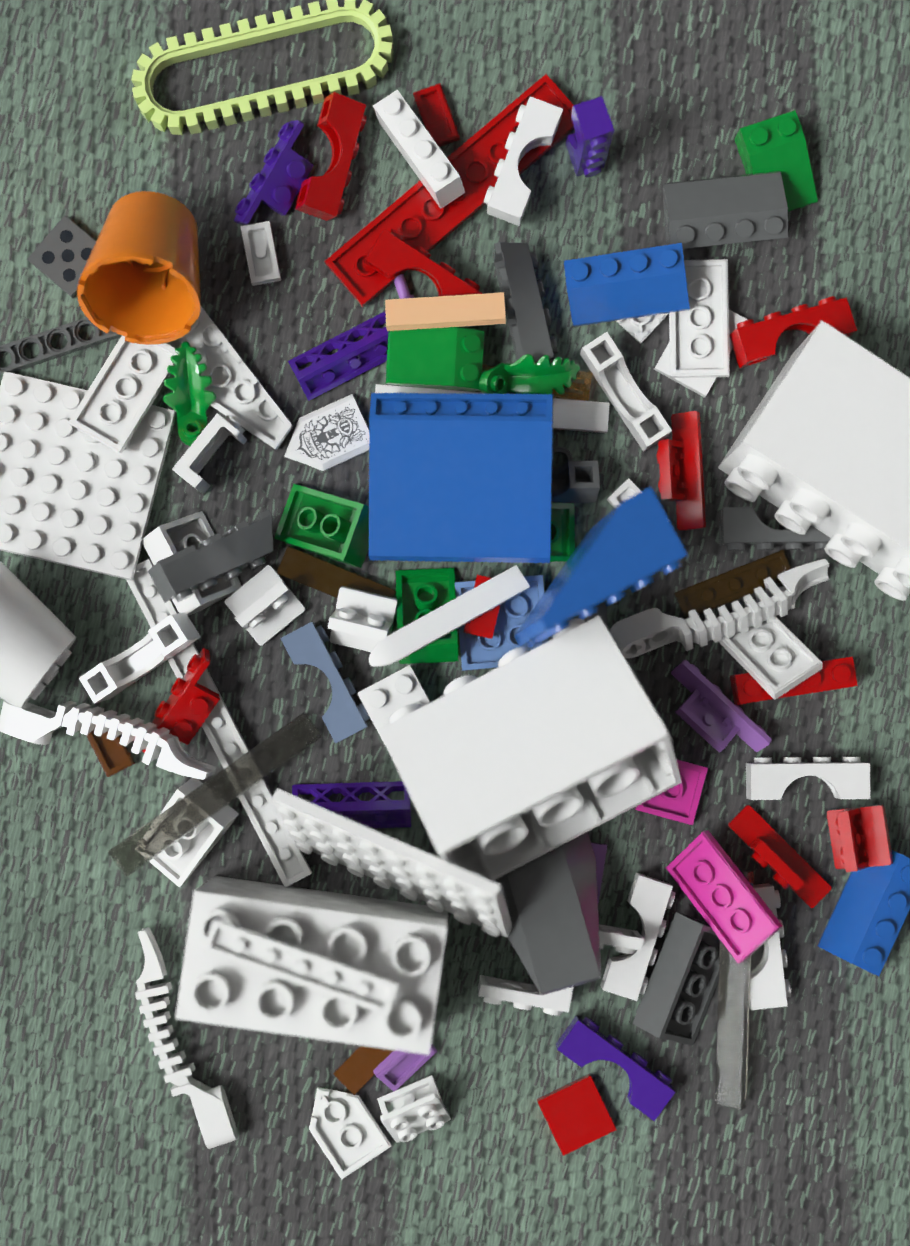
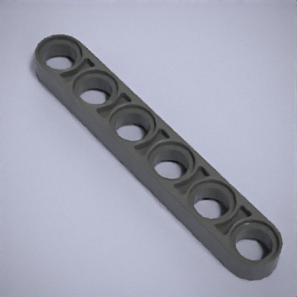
(44, 341)

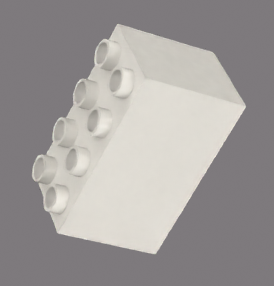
(834, 454)
(532, 751)
(368, 933)

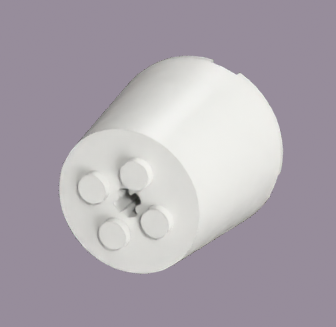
(30, 642)

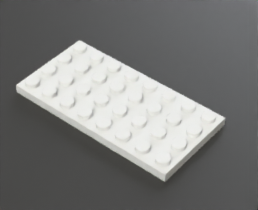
(395, 864)

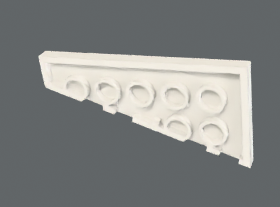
(234, 384)

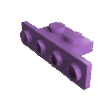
(714, 714)

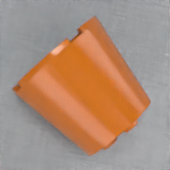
(144, 270)

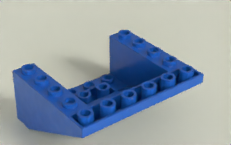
(460, 477)
(611, 558)

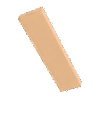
(445, 311)

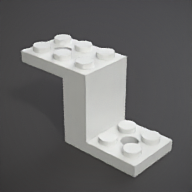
(527, 995)

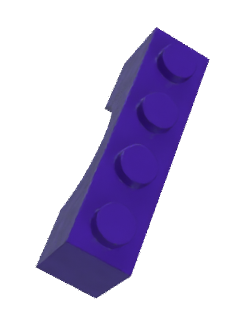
(592, 137)
(584, 1044)

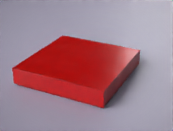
(576, 1114)

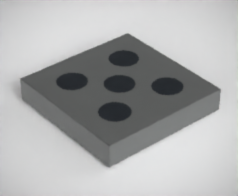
(63, 255)

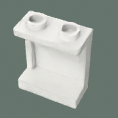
(205, 447)

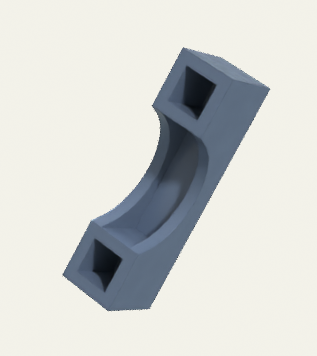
(309, 647)

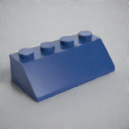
(627, 285)
(869, 915)

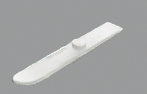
(448, 617)

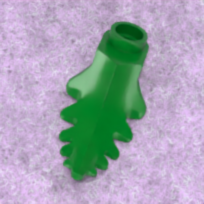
(529, 377)
(189, 393)

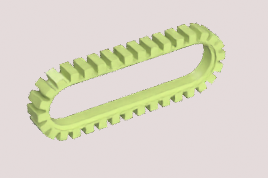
(163, 117)

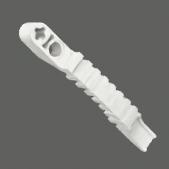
(655, 629)
(37, 725)
(208, 1103)

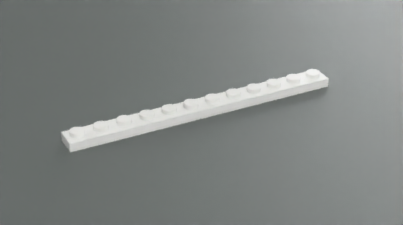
(227, 741)

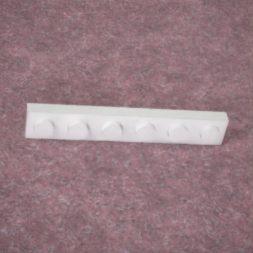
(300, 966)

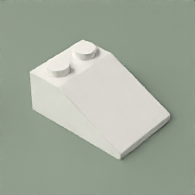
(187, 853)

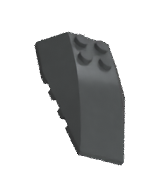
(556, 916)

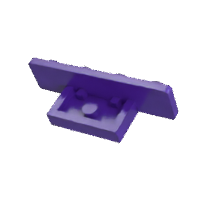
(279, 179)

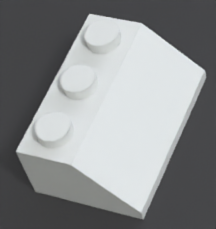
(176, 536)

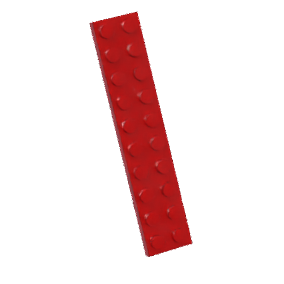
(418, 214)

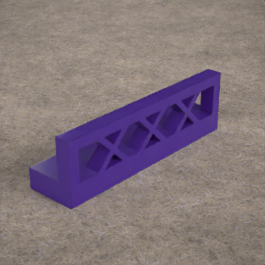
(348, 362)
(376, 813)

